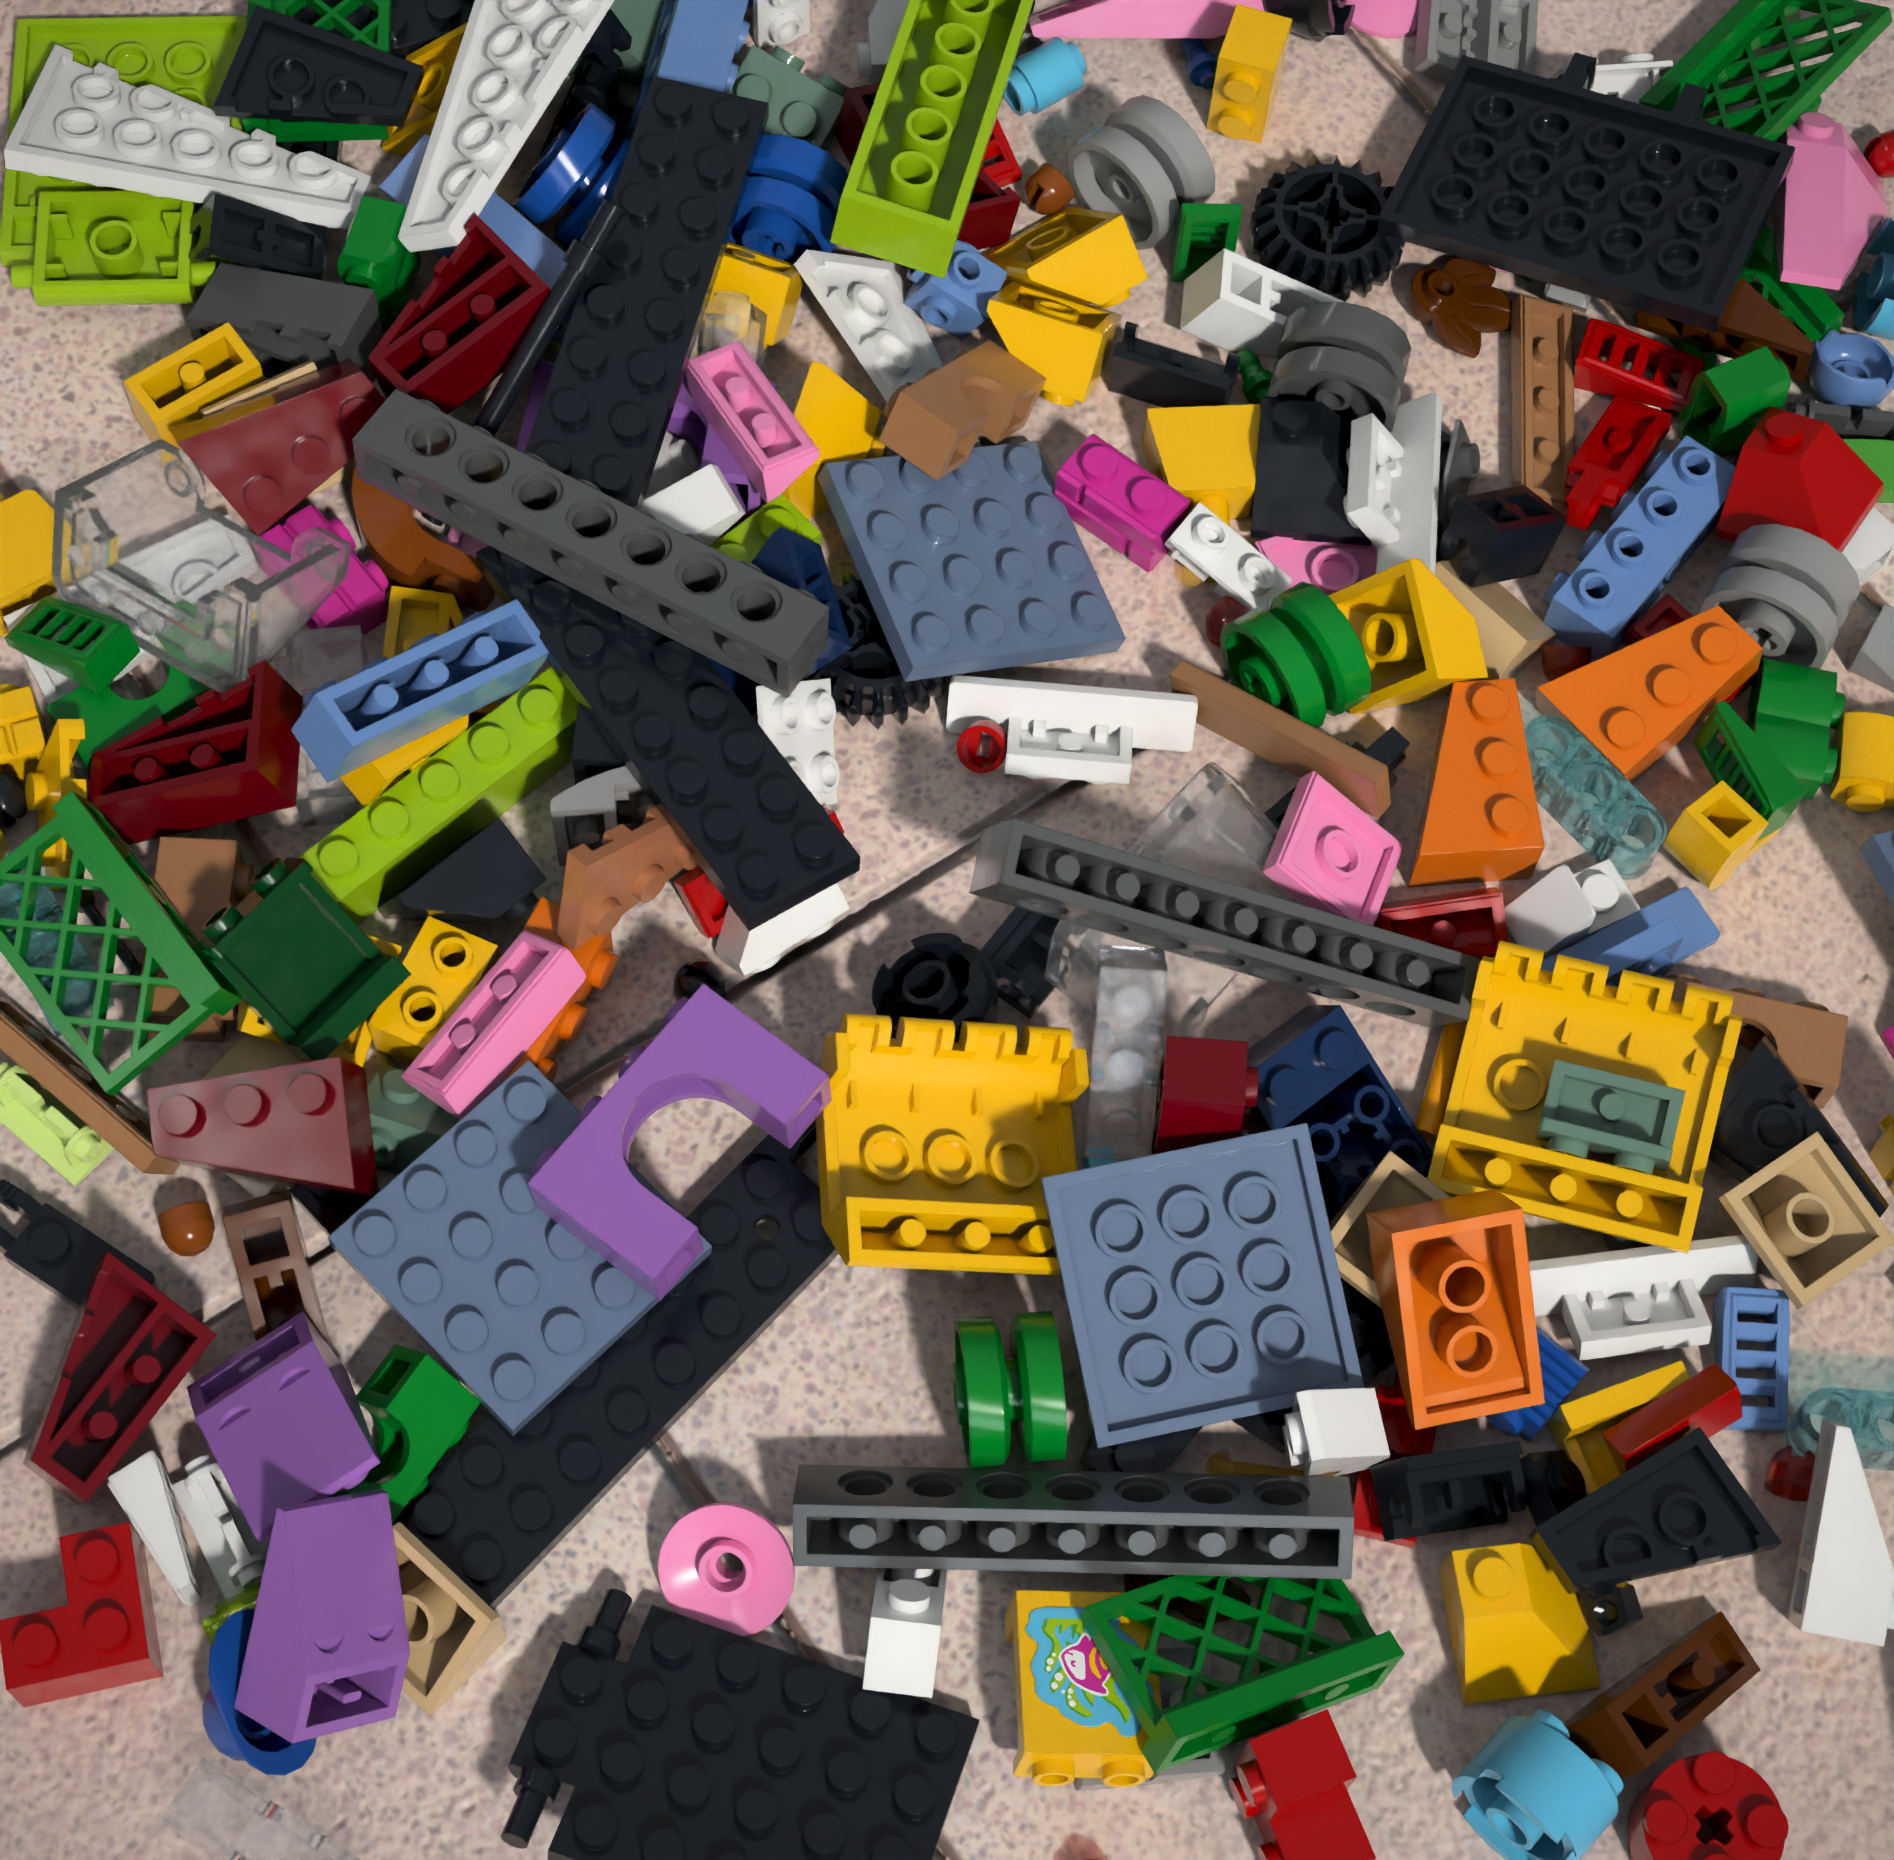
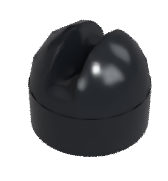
(11, 800)
(706, 970)

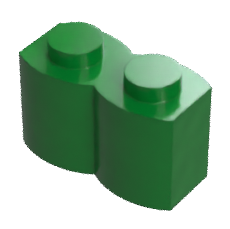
(377, 258)
(1733, 400)
(1793, 715)

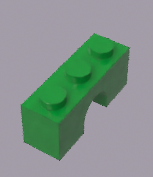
(114, 717)
(417, 1418)

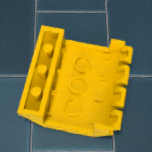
(1503, 1072)
(944, 1143)

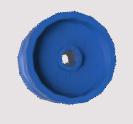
(574, 174)
(789, 199)

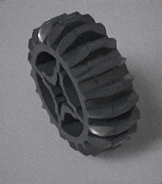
(1292, 231)
(867, 675)

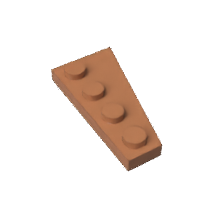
(618, 876)

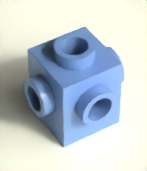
(962, 297)

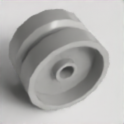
(1142, 167)
(1786, 592)

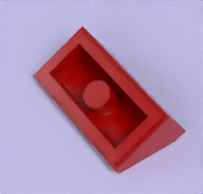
(1457, 921)
(1703, 1401)

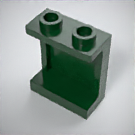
(298, 960)

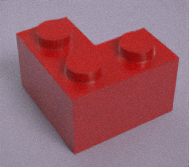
(102, 1634)
(1298, 1793)

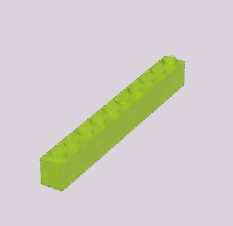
(481, 770)

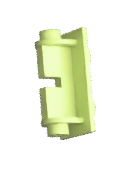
(49, 1126)

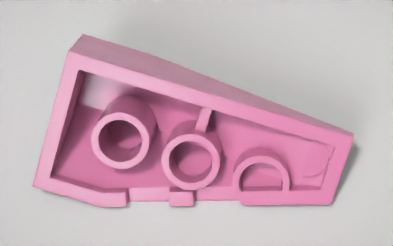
(1138, 18)
(1825, 204)

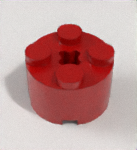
(1713, 1791)

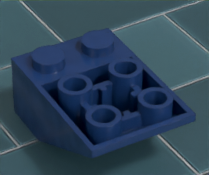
(1325, 1076)

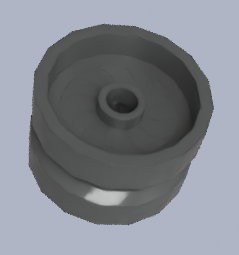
(1344, 359)

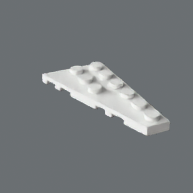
(496, 94)
(156, 143)

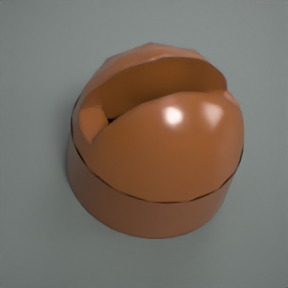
(1047, 190)
(187, 1228)

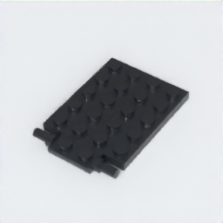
(728, 1752)

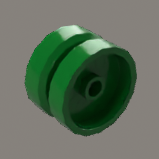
(1298, 655)
(1015, 1388)

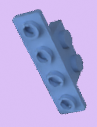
(1648, 939)

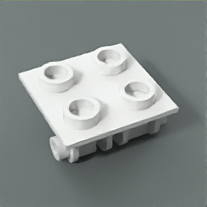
(804, 733)

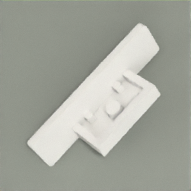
(1397, 482)
(1073, 728)
(1640, 1295)

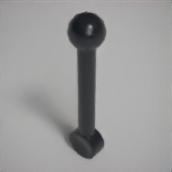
(87, 906)

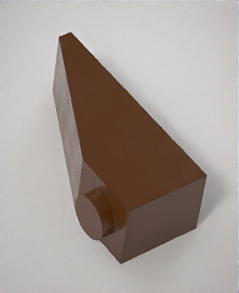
(1746, 326)
(272, 1262)
(1663, 1698)

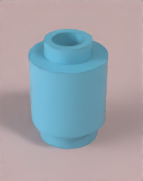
(1045, 76)

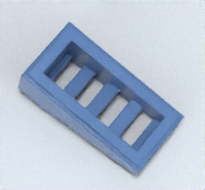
(1774, 1308)

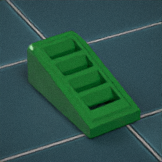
(1201, 234)
(96, 666)
(1754, 769)

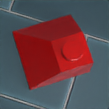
(1799, 477)

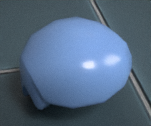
(1851, 370)

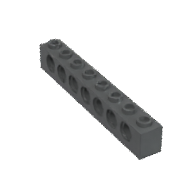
(592, 542)
(1222, 924)
(1073, 1521)

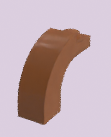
(410, 554)

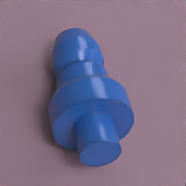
(1201, 63)

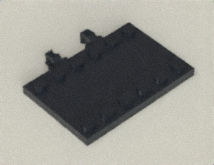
(1589, 189)

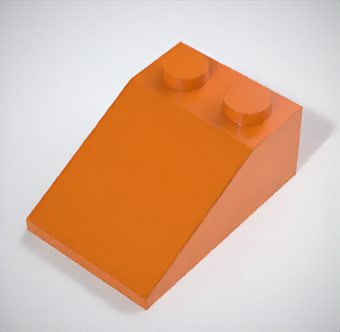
(1458, 1306)

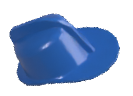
(230, 1729)

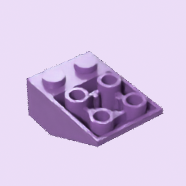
(283, 1423)
(327, 1620)

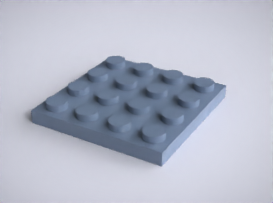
(972, 563)
(485, 1271)
(1200, 1284)

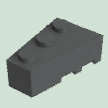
(290, 318)

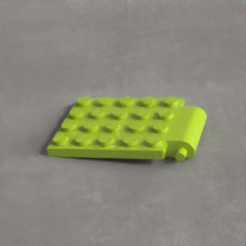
(107, 242)

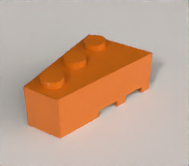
(1655, 690)
(1480, 793)

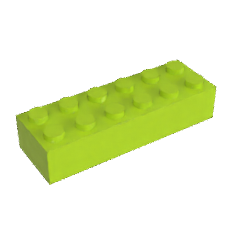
(929, 130)

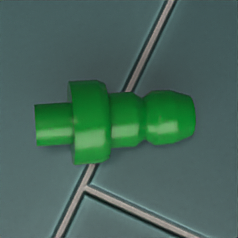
(1254, 375)

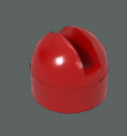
(1880, 154)
(970, 743)

